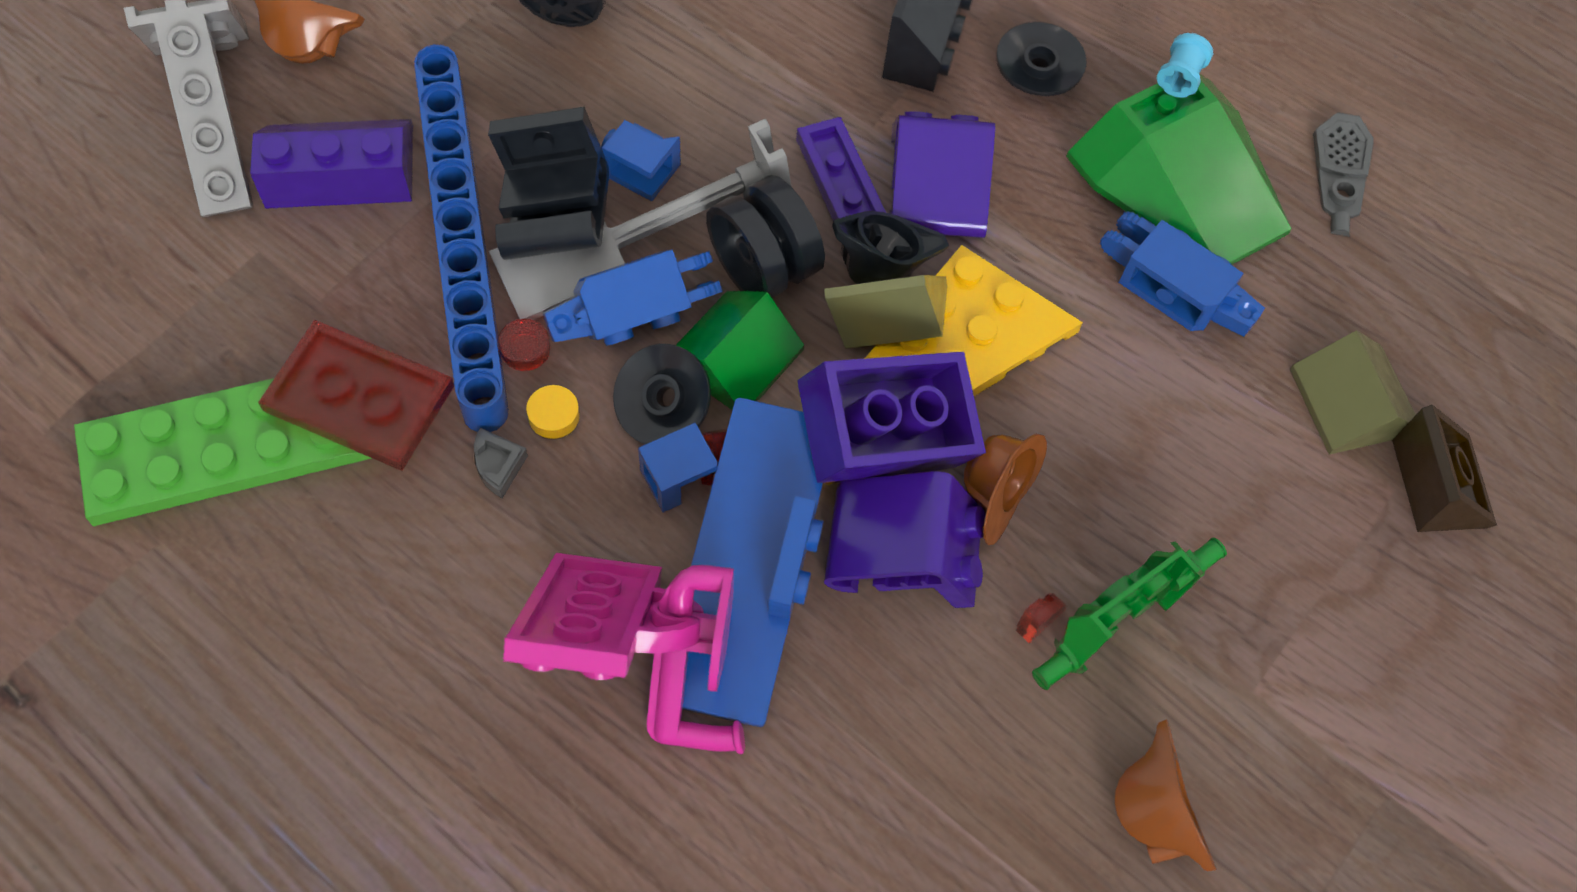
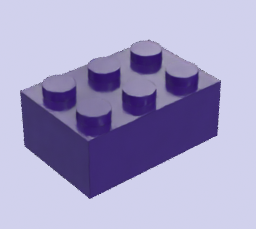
(890, 416)

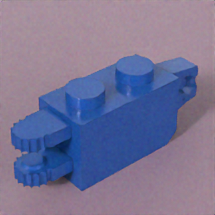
(1180, 276)
(629, 296)

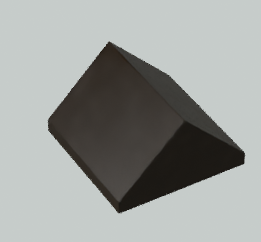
(1442, 474)

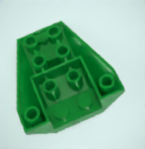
(1184, 166)

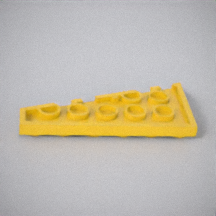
(990, 321)

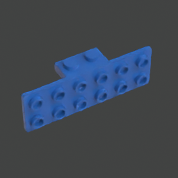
(762, 527)

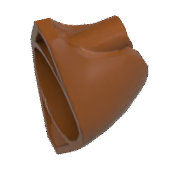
(304, 28)
(1156, 806)

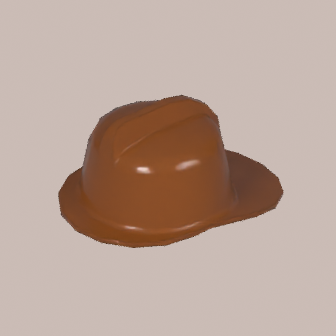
(1003, 478)

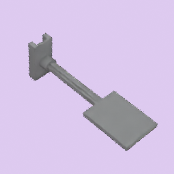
(549, 279)

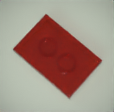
(357, 394)

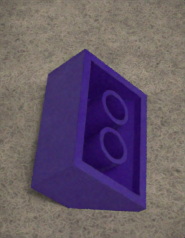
(333, 163)

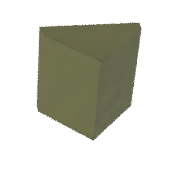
(889, 310)
(1352, 393)

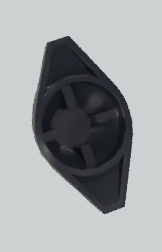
(885, 245)

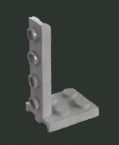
(188, 42)

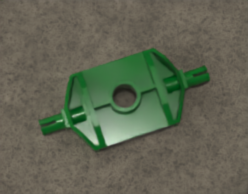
(1161, 579)

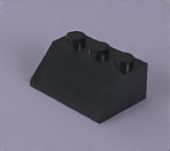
(921, 39)

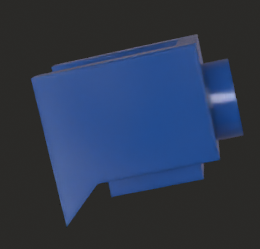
(640, 158)

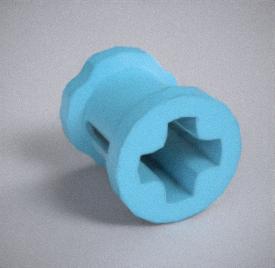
(1188, 56)

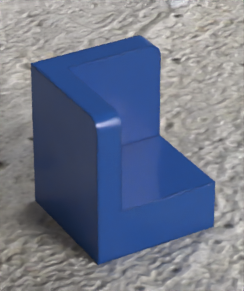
(674, 463)

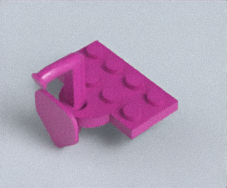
(603, 611)

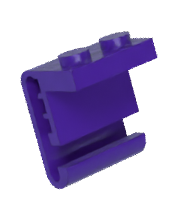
(943, 172)
(906, 536)

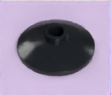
(1041, 59)
(645, 380)

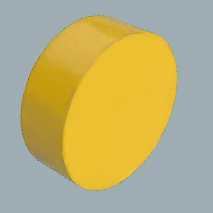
(553, 411)

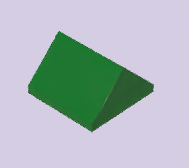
(743, 345)

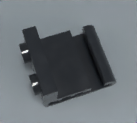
(550, 183)

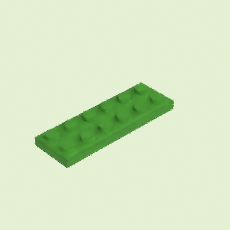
(193, 453)

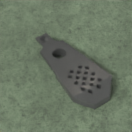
(1343, 163)

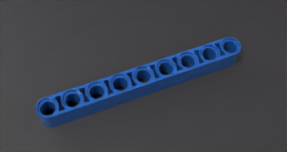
(454, 208)

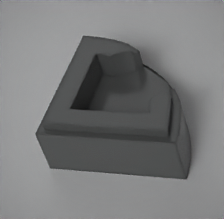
(497, 461)

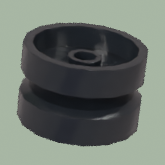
(766, 237)

